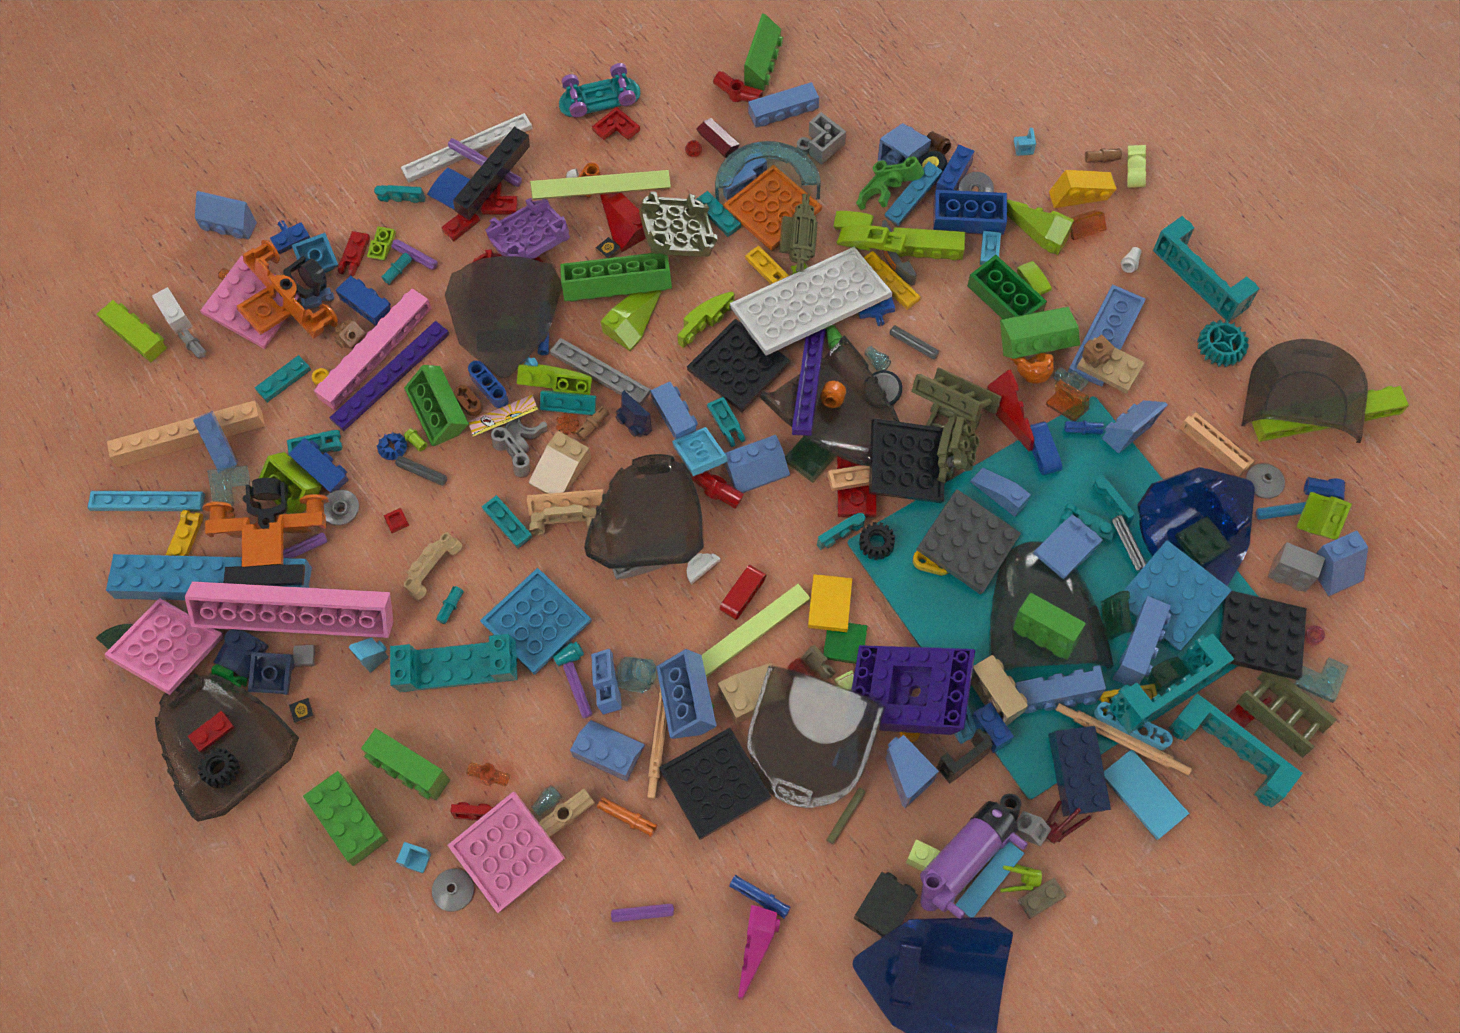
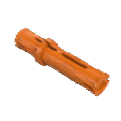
(630, 818)

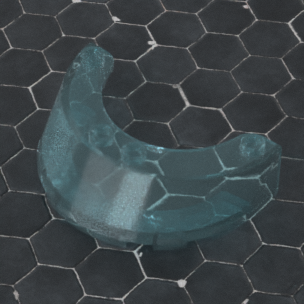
(767, 149)

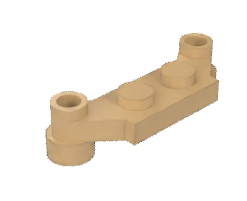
(557, 514)
(426, 562)

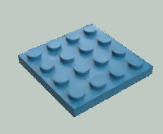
(1182, 584)
(538, 620)

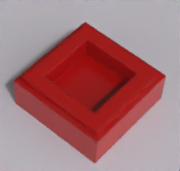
(396, 520)

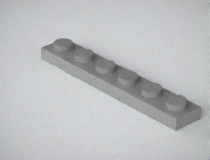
(599, 371)

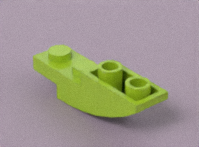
(869, 237)
(708, 313)
(553, 377)

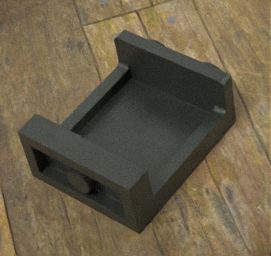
(952, 770)
(886, 904)

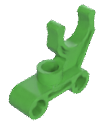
(887, 176)

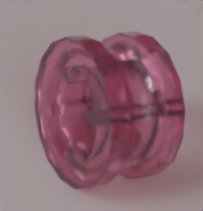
(1318, 630)

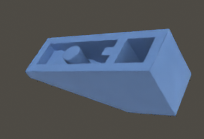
(1002, 491)

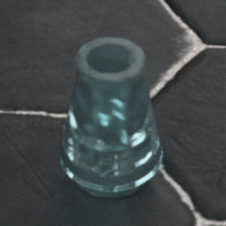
(878, 359)
(546, 800)

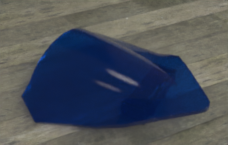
(1191, 496)
(939, 974)

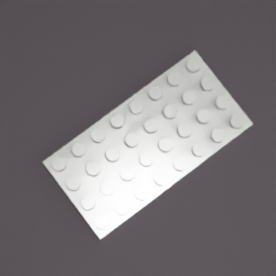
(810, 300)

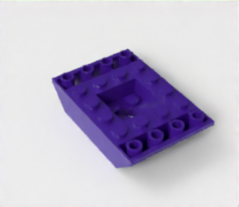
(894, 672)

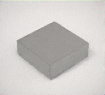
(304, 655)

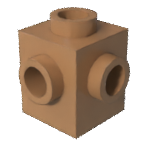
(348, 334)
(1097, 351)

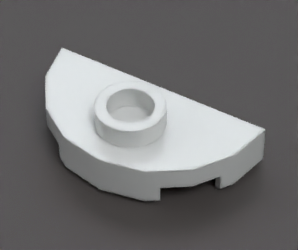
(700, 565)

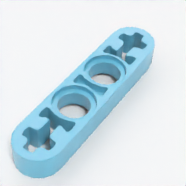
(1154, 742)

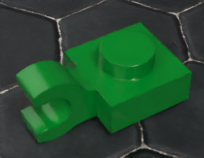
(228, 675)

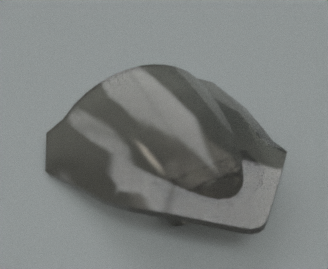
(503, 309)

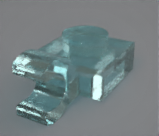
(1072, 379)

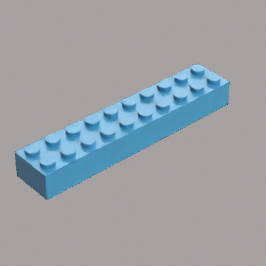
(171, 576)

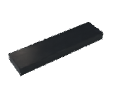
(266, 575)

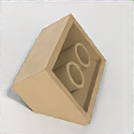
(996, 687)

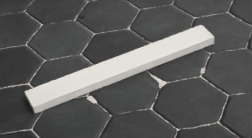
(476, 142)

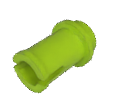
(412, 437)

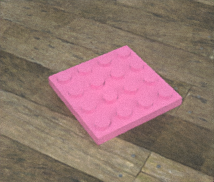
(233, 290)
(163, 646)
(506, 852)

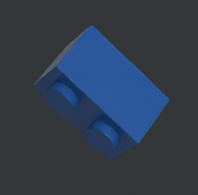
(990, 721)

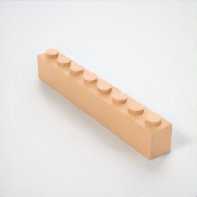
(181, 434)

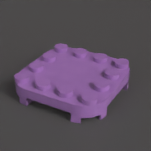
(528, 230)

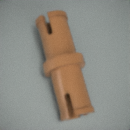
(1103, 155)
(592, 423)

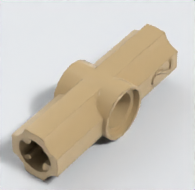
(575, 806)

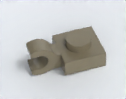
(816, 661)

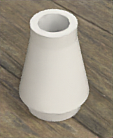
(1131, 260)

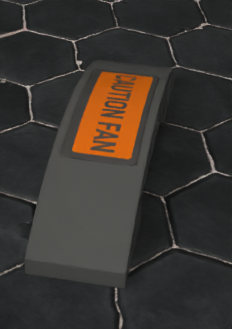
(905, 269)

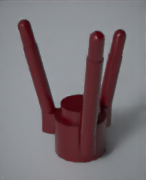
(1056, 830)

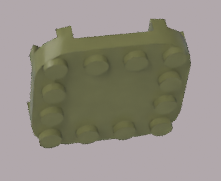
(677, 226)

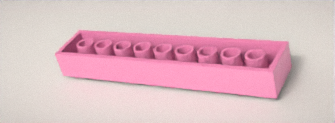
(289, 609)

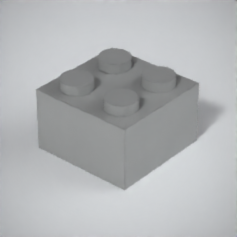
(1296, 567)

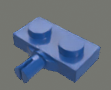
(289, 236)
(878, 310)

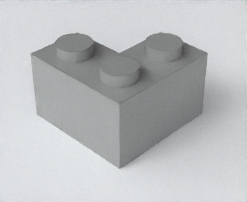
(826, 136)

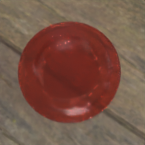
(693, 148)

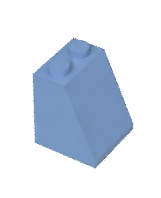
(902, 144)
(1343, 563)
(909, 769)

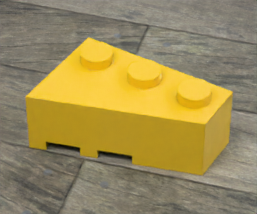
(1081, 187)

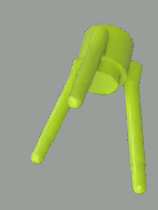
(1029, 876)

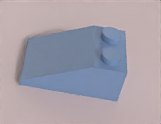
(1068, 546)

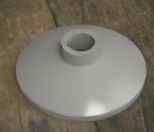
(977, 179)
(1266, 488)
(337, 500)
(459, 897)

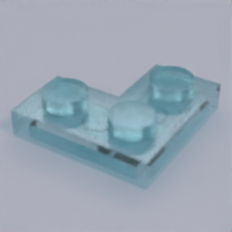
(223, 479)
(1325, 684)

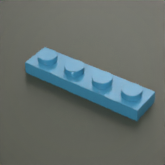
(913, 194)

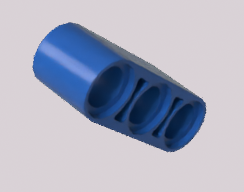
(484, 377)
(1045, 449)

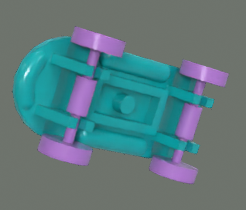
(598, 95)

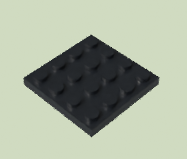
(737, 366)
(905, 461)
(1264, 634)
(715, 783)

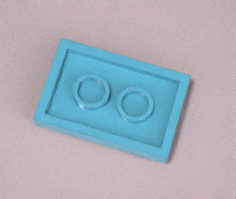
(699, 451)

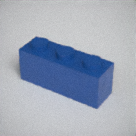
(956, 169)
(363, 300)
(319, 465)

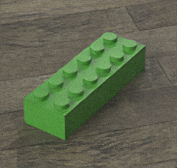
(615, 276)

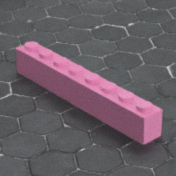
(372, 349)

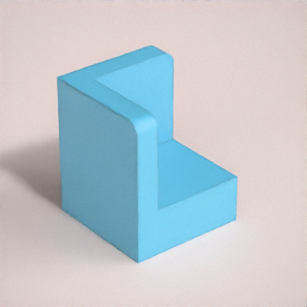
(1025, 144)
(413, 857)

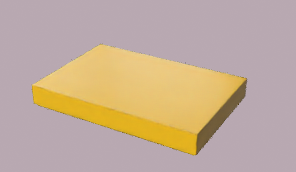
(830, 603)

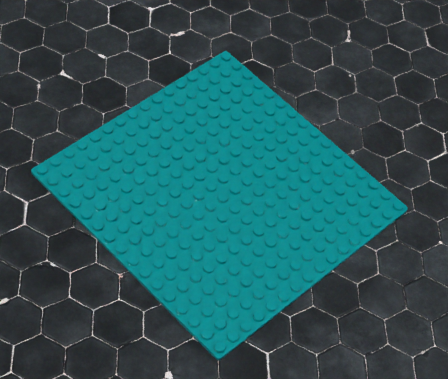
(952, 615)

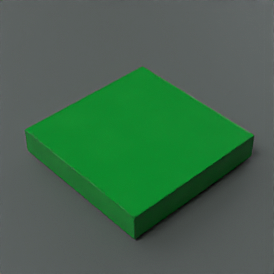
(845, 645)

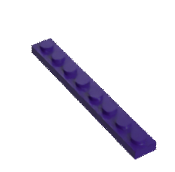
(389, 376)
(808, 384)

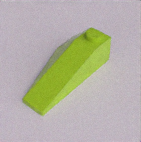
(1045, 228)
(629, 318)

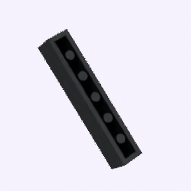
(491, 173)

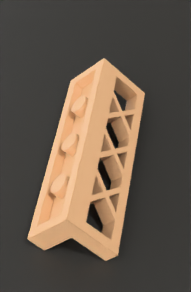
(1216, 444)

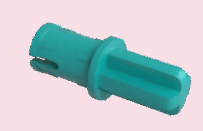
(396, 268)
(449, 604)

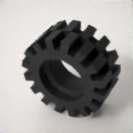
(882, 531)
(212, 761)

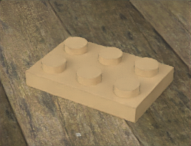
(1117, 372)

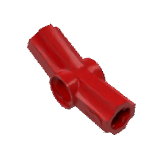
(735, 88)
(717, 488)

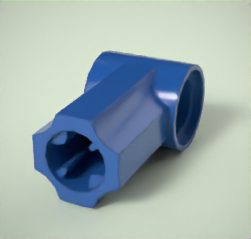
(1328, 488)

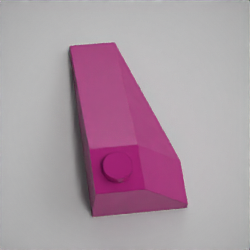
(759, 937)

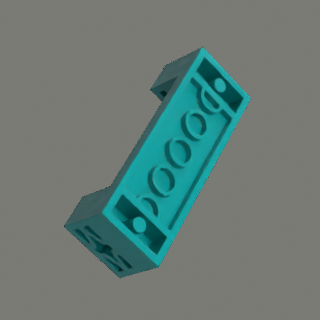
(1175, 252)
(453, 665)
(1135, 708)
(1279, 772)

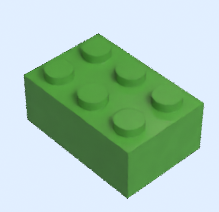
(1048, 626)

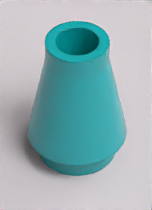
(570, 653)

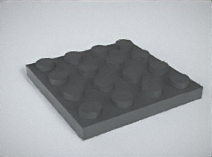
(968, 541)

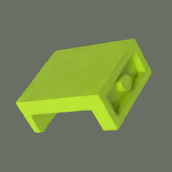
(1324, 515)

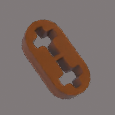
(471, 398)

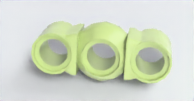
(1136, 166)

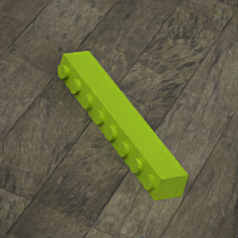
(1379, 404)

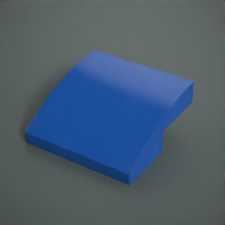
(447, 187)

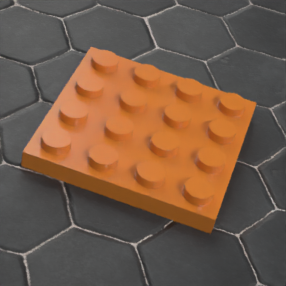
(765, 202)

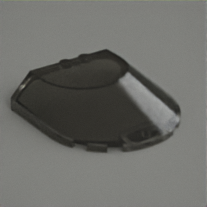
(1308, 385)
(811, 737)

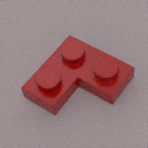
(616, 121)
(500, 204)

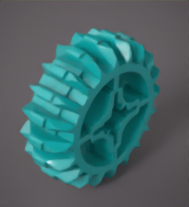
(1221, 349)

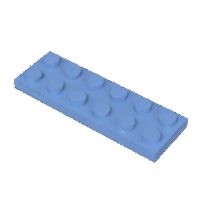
(1113, 322)

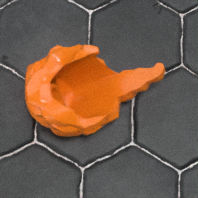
(1035, 369)

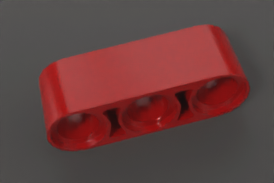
(742, 592)

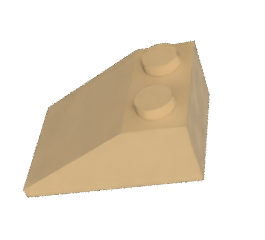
(560, 464)
(742, 692)

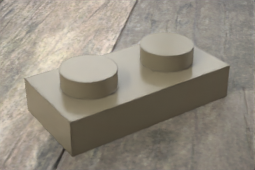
(1041, 898)

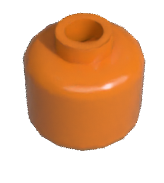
(833, 394)

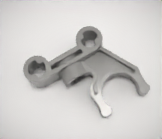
(512, 440)

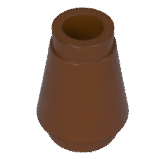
(939, 142)

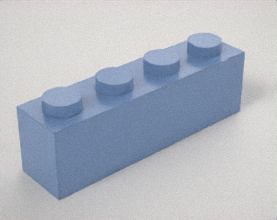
(783, 105)

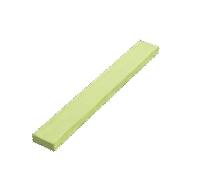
(600, 184)
(754, 629)

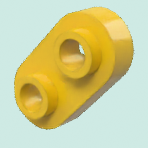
(928, 566)

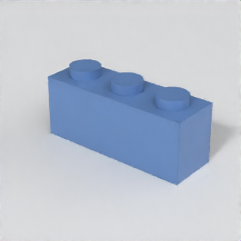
(673, 410)
(215, 440)

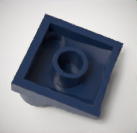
(633, 416)
(237, 650)
(270, 672)

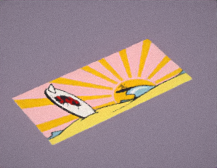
(502, 415)

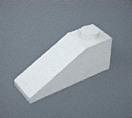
(171, 310)

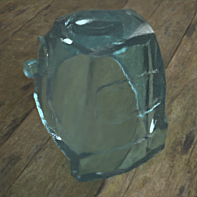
(635, 674)

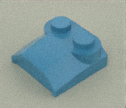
(317, 249)

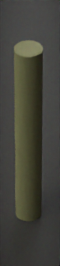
(846, 815)

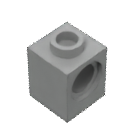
(1032, 828)

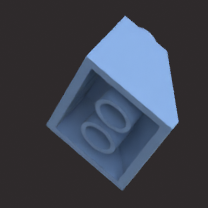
(224, 215)
(1133, 424)
(756, 464)
(607, 750)

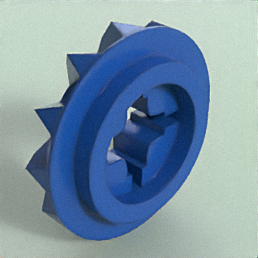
(387, 452)

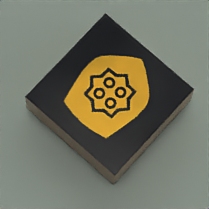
(608, 248)
(302, 711)

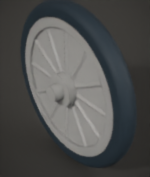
(890, 384)

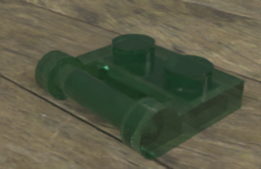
(1112, 615)

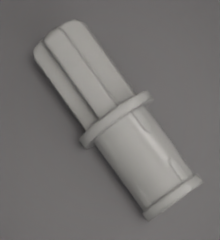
(192, 344)

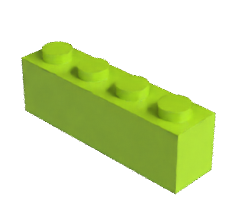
(932, 243)
(133, 332)

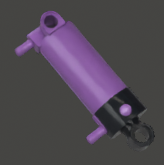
(969, 852)

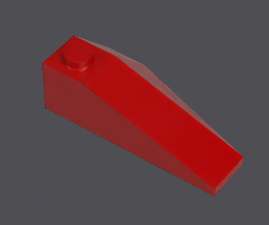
(623, 220)
(1011, 410)

